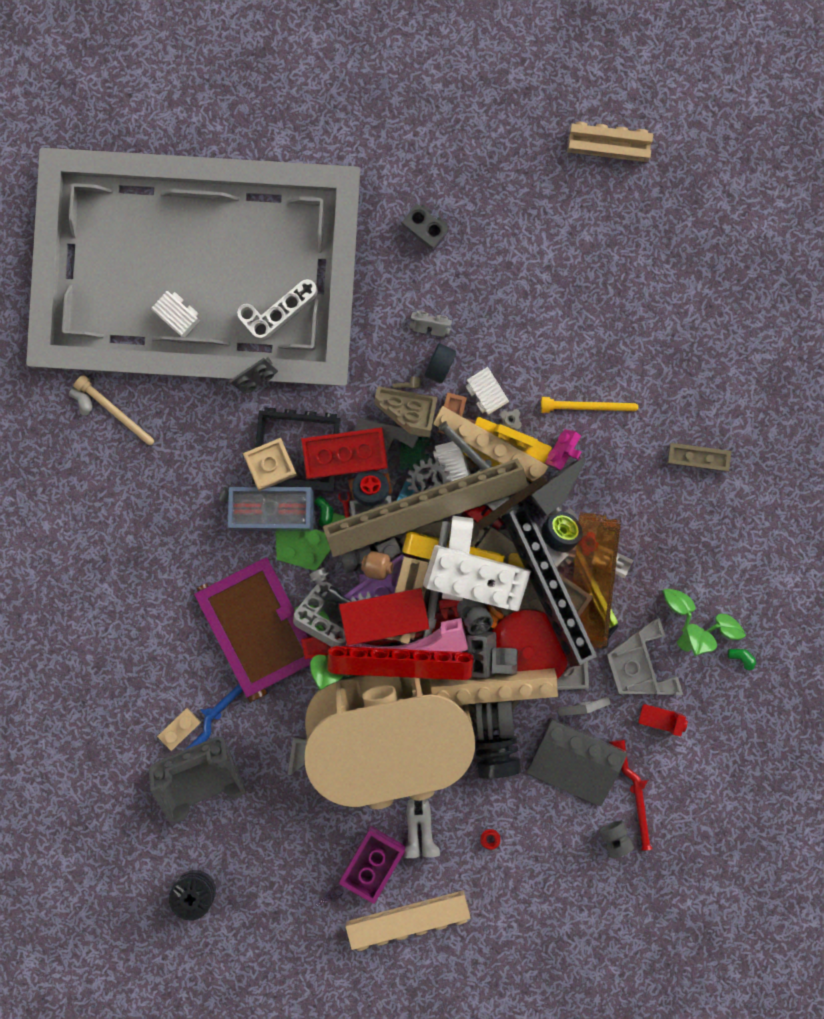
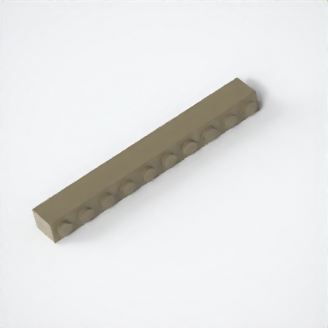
(425, 507)

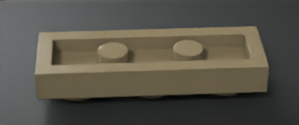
(699, 457)

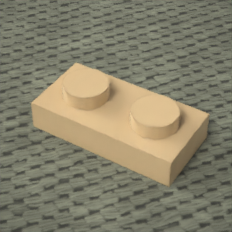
(179, 729)

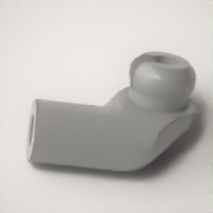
(84, 401)

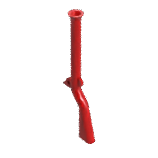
(636, 788)

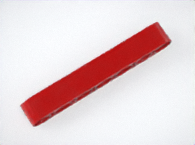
(400, 663)

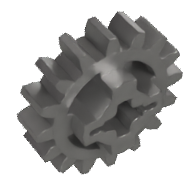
(419, 476)

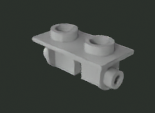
(423, 321)

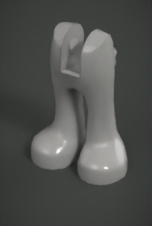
(412, 848)

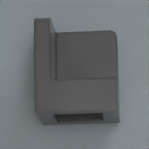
(504, 660)

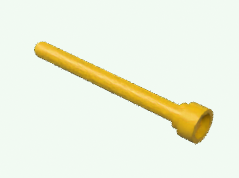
(549, 405)

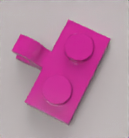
(563, 450)

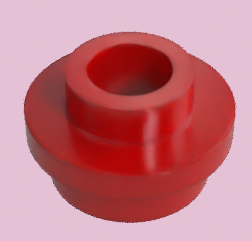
(490, 832)

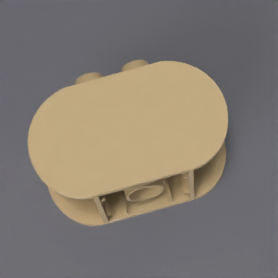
(385, 741)

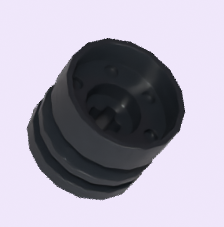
(498, 758)
(199, 886)

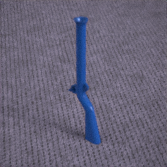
(215, 713)

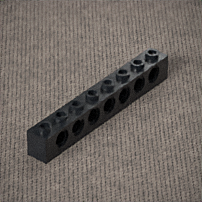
(549, 586)

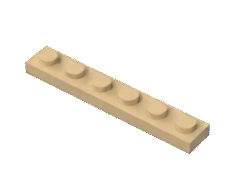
(489, 443)

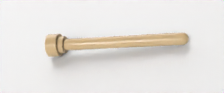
(83, 384)

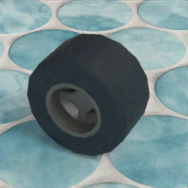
(440, 363)

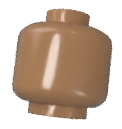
(377, 565)

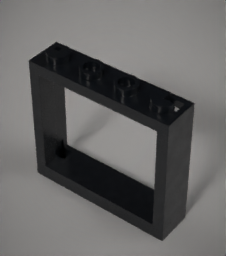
(309, 416)

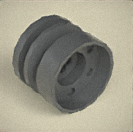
(493, 718)

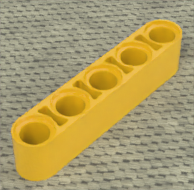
(423, 546)

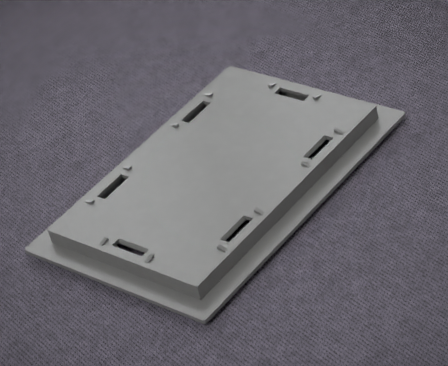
(203, 245)

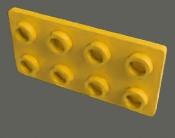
(517, 439)

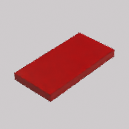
(344, 453)
(384, 616)

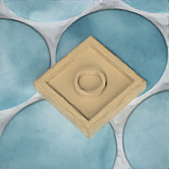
(269, 464)

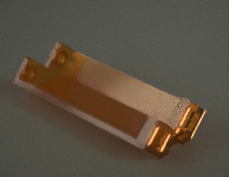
(596, 572)

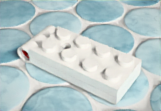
(468, 576)

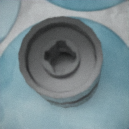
(611, 833)

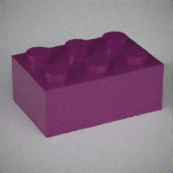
(372, 864)

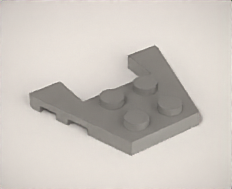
(633, 668)

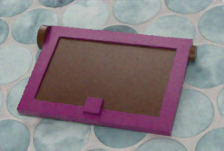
(254, 627)

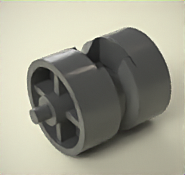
(354, 558)
(475, 616)

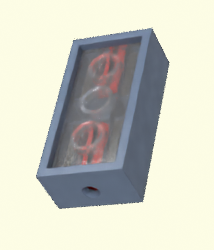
(271, 509)

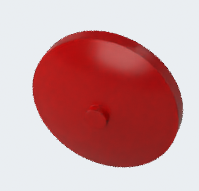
(533, 638)

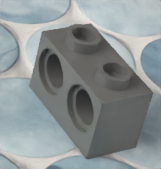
(421, 230)

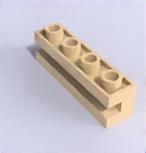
(610, 142)
(410, 577)

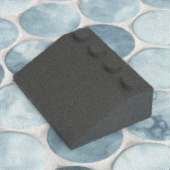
(555, 492)
(576, 762)

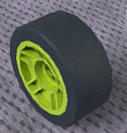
(561, 532)

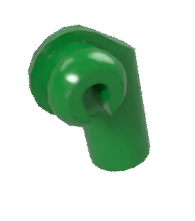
(326, 511)
(744, 655)

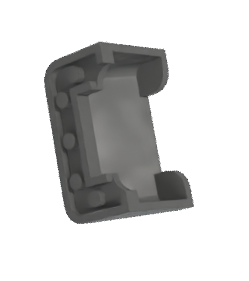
(193, 777)

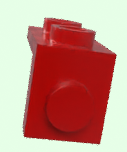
(663, 719)

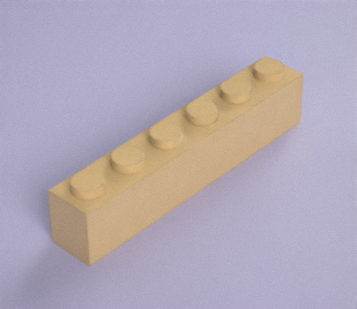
(498, 687)
(408, 920)

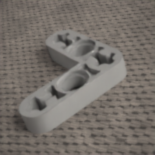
(312, 614)

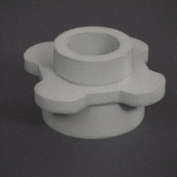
(514, 415)
(319, 575)

